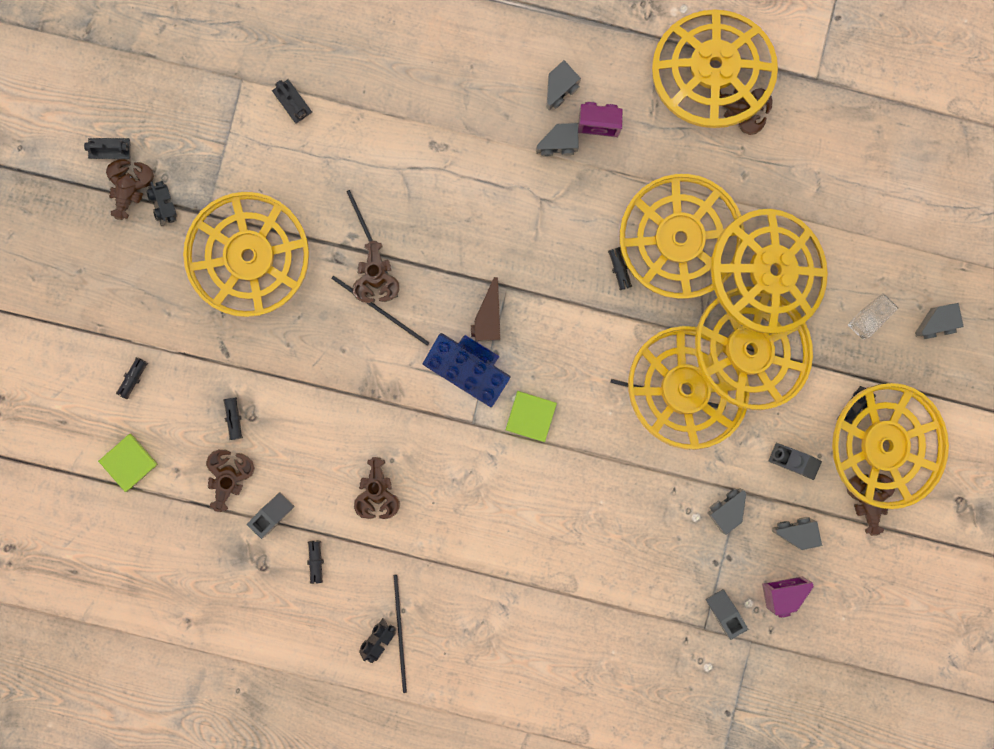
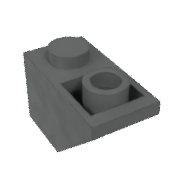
(560, 83)
(560, 139)
(941, 319)
(795, 461)
(730, 511)
(270, 515)
(801, 534)
(726, 614)

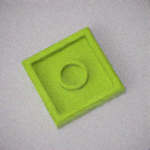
(531, 416)
(128, 462)

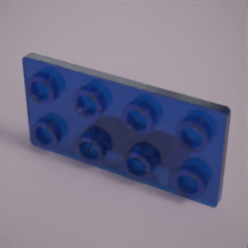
(467, 367)

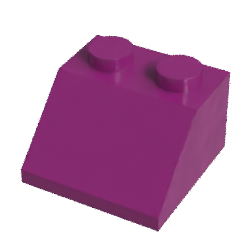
(600, 119)
(786, 595)

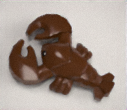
(748, 126)
(126, 186)
(375, 275)
(226, 476)
(376, 491)
(871, 512)

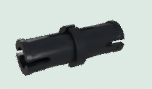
(620, 268)
(131, 378)
(233, 418)
(315, 561)

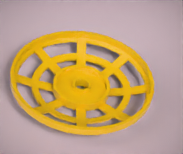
(711, 77)
(668, 227)
(235, 248)
(761, 274)
(761, 359)
(674, 397)
(898, 449)

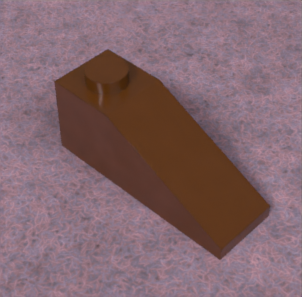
(488, 319)

